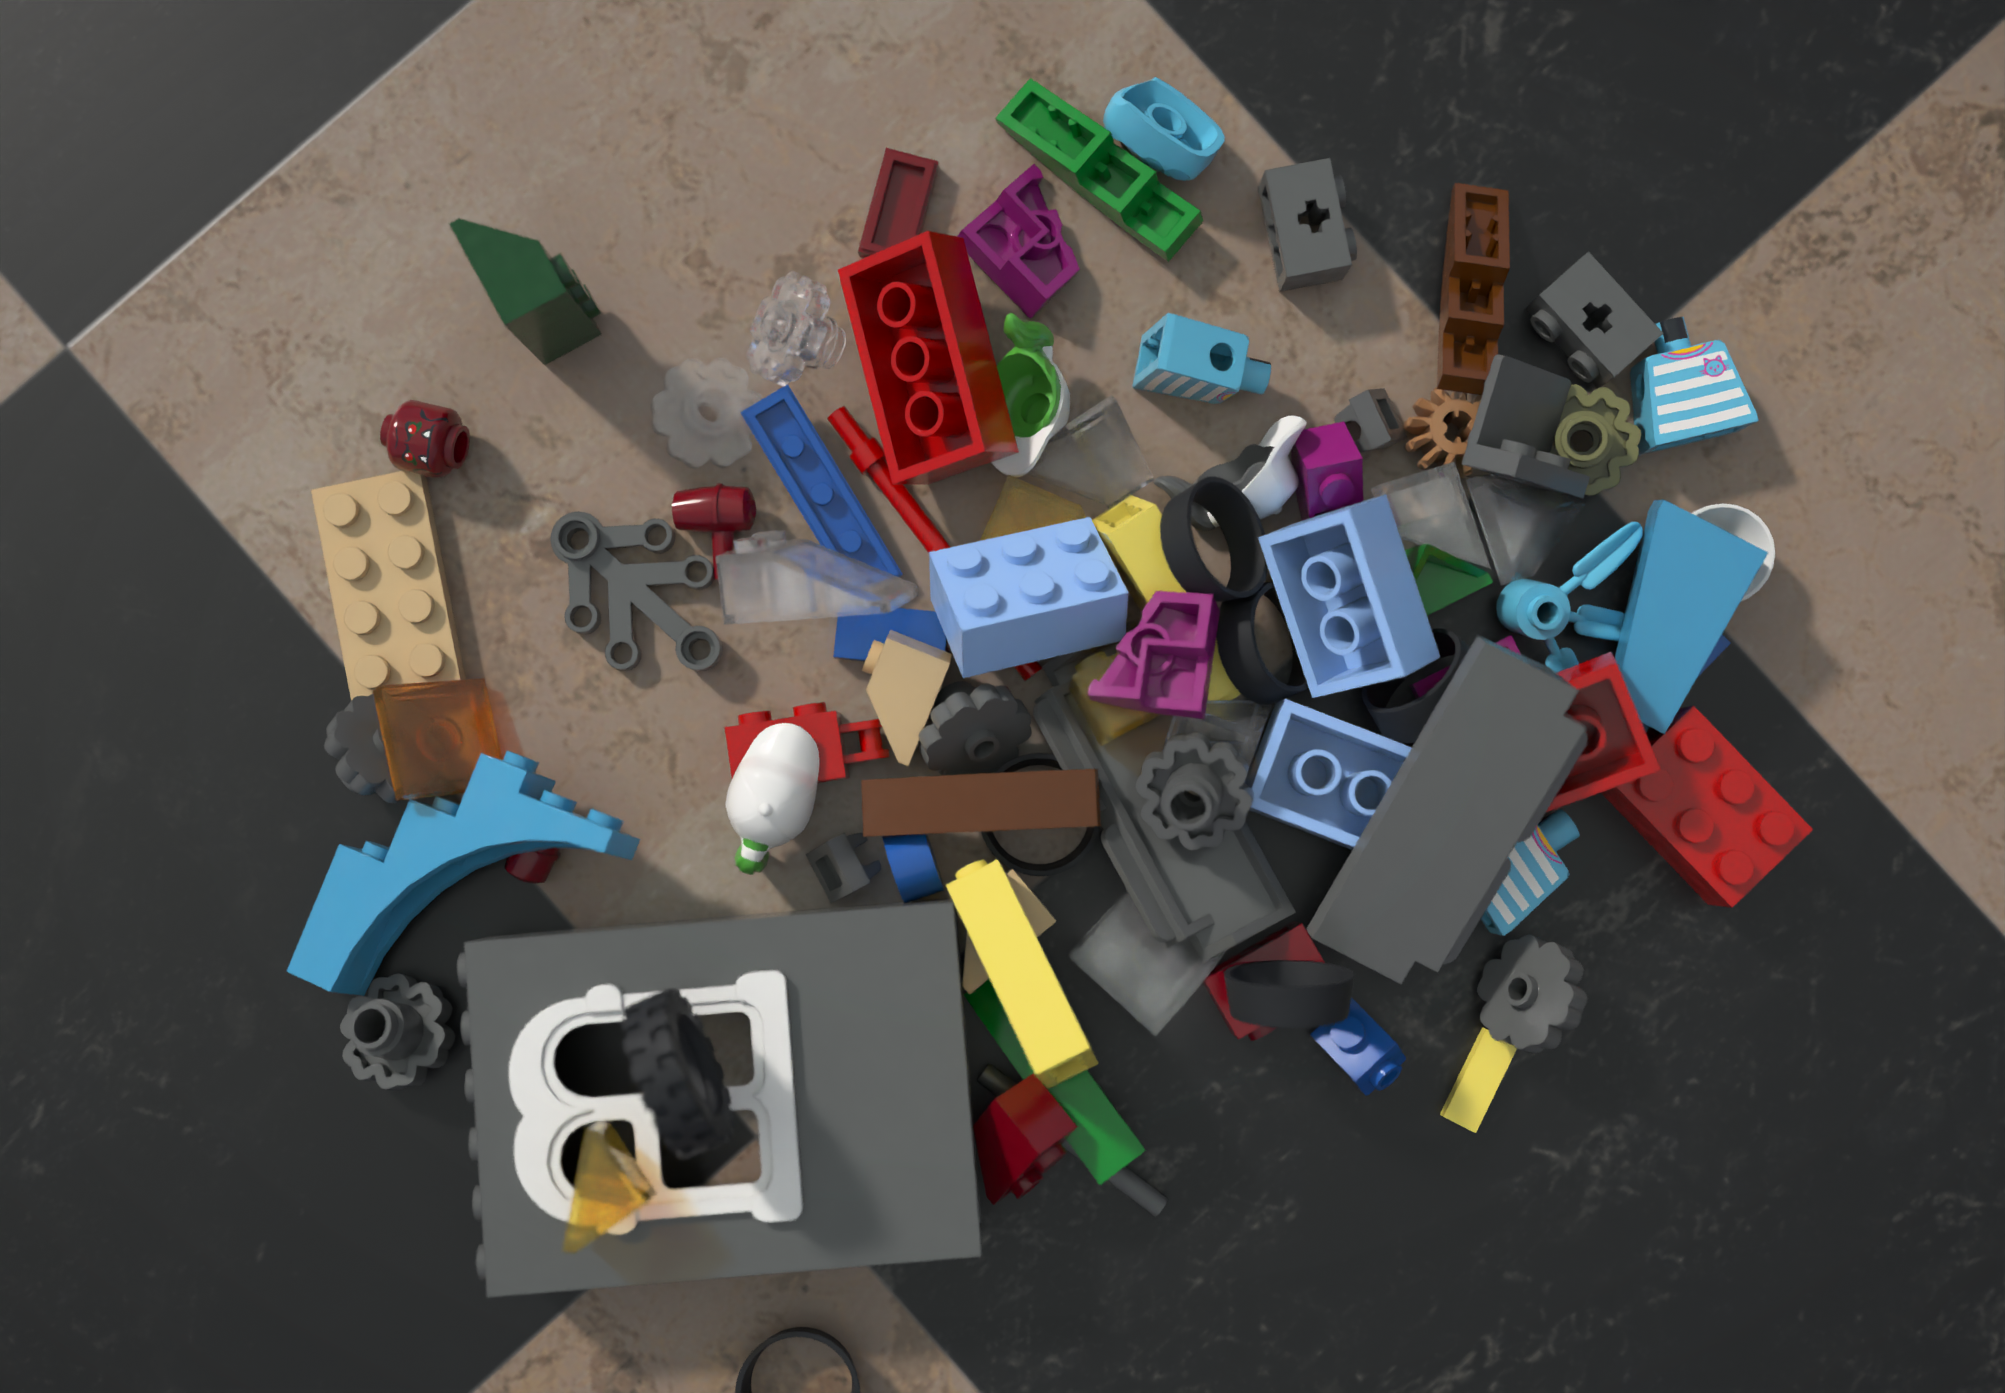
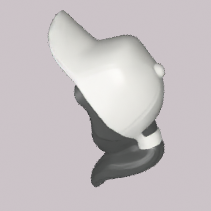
(1259, 472)

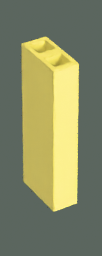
(1478, 1081)

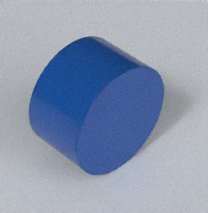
(913, 866)

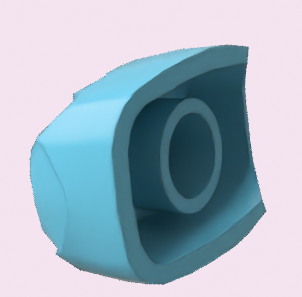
(1163, 129)

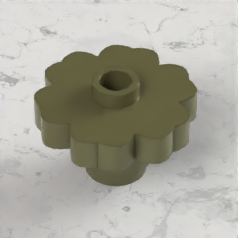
(1612, 437)

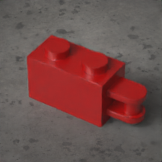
(824, 728)

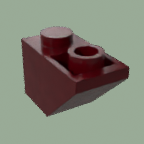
(1020, 1139)

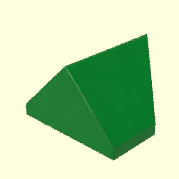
(1443, 577)

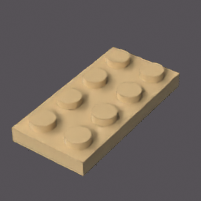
(387, 582)

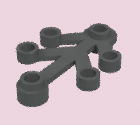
(629, 585)

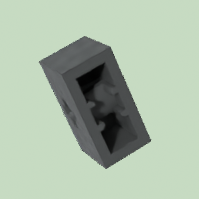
(1296, 252)
(1620, 327)

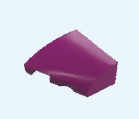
(1022, 244)
(1165, 659)

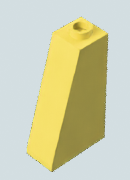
(1135, 547)
(1021, 973)

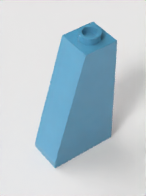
(1678, 607)

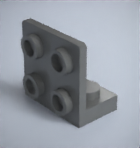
(1519, 426)

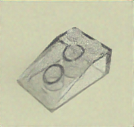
(801, 580)
(1138, 969)

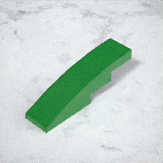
(1099, 169)
(1101, 1134)

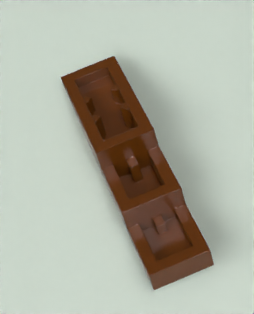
(1473, 287)
(981, 802)

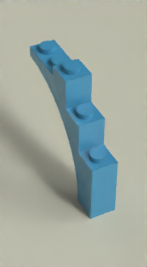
(380, 889)

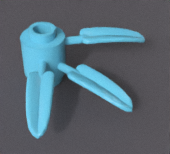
(1544, 609)

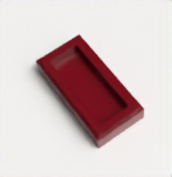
(898, 201)

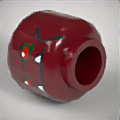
(425, 439)

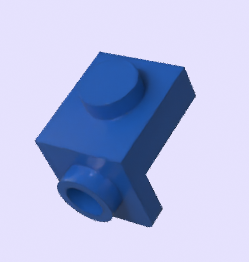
(1361, 1050)

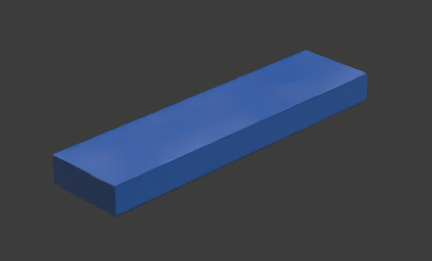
(815, 480)

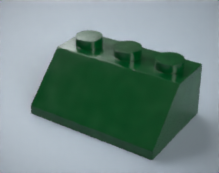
(530, 290)

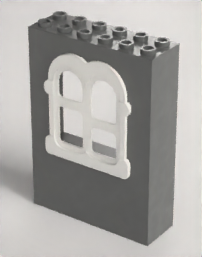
(850, 1088)

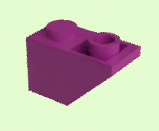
(1327, 470)

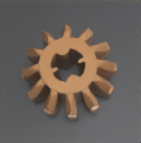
(1433, 423)

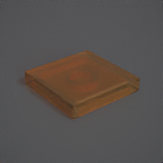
(435, 734)

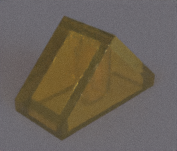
(1027, 508)
(606, 1187)

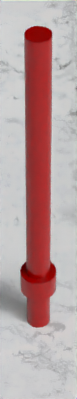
(870, 458)

